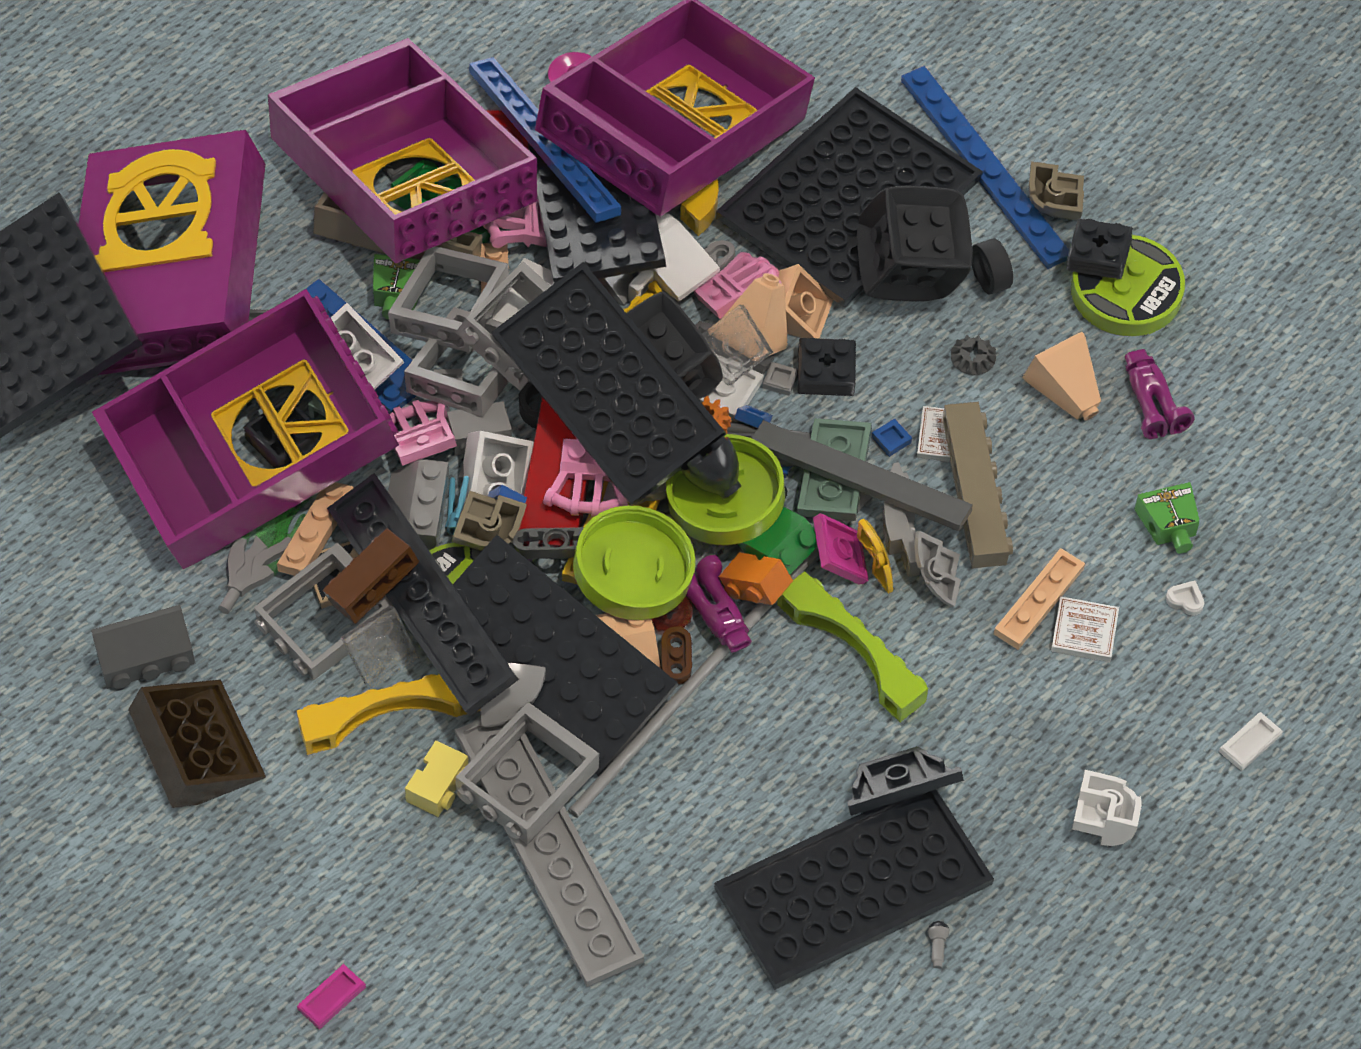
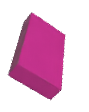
(331, 996)

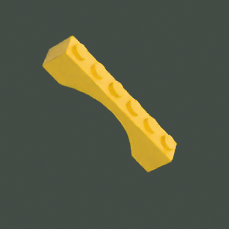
(329, 723)

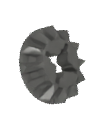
(981, 363)

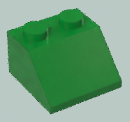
(788, 539)

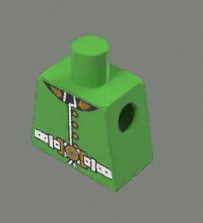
(390, 280)
(1170, 515)

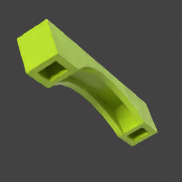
(812, 606)

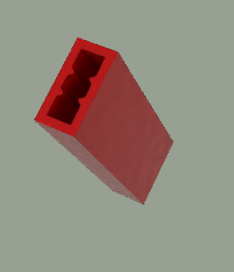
(543, 472)

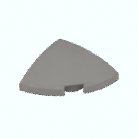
(937, 567)
(510, 701)

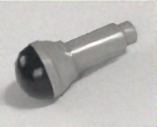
(938, 933)

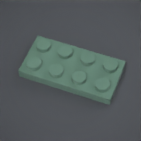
(823, 494)

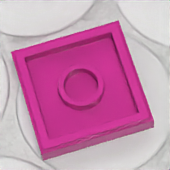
(840, 549)

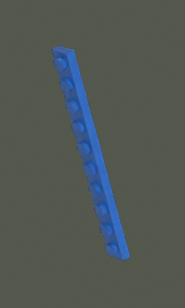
(523, 116)
(995, 177)

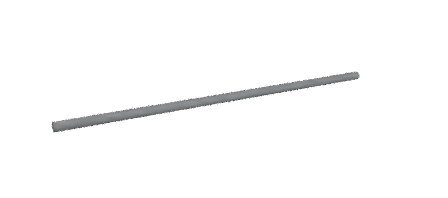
(681, 695)

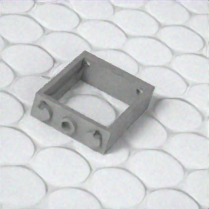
(426, 326)
(482, 341)
(448, 390)
(333, 558)
(552, 734)

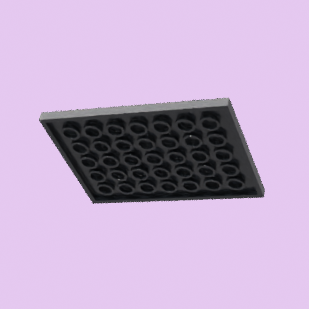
(813, 192)
(55, 313)

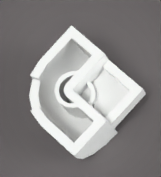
(1107, 808)

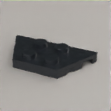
(899, 778)

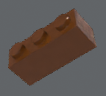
(370, 575)

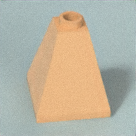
(767, 308)
(1067, 377)

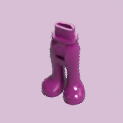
(1149, 381)
(724, 616)

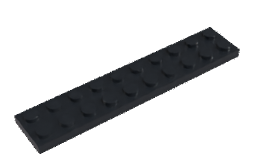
(428, 600)

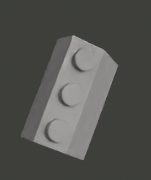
(421, 495)

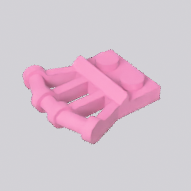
(523, 226)
(729, 284)
(426, 438)
(580, 466)

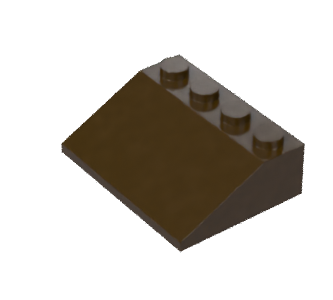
(194, 741)

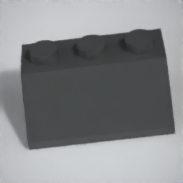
(143, 647)

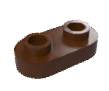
(677, 657)

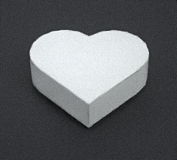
(1186, 597)

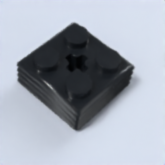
(1099, 248)
(820, 380)
(265, 441)

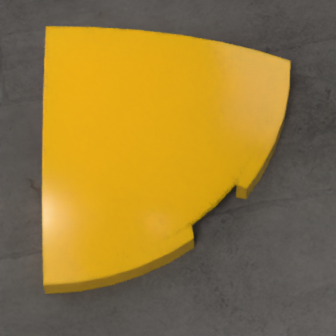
(881, 565)

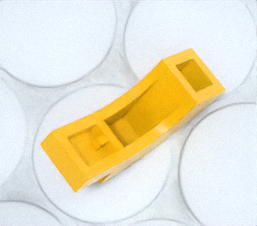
(701, 208)

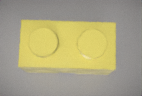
(435, 785)

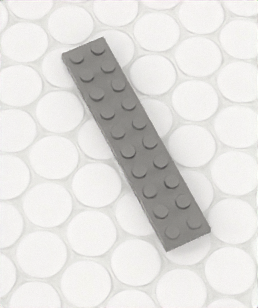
(557, 862)

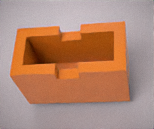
(755, 579)

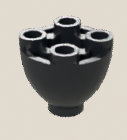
(715, 469)

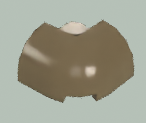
(1056, 192)
(487, 517)

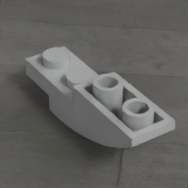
(900, 531)

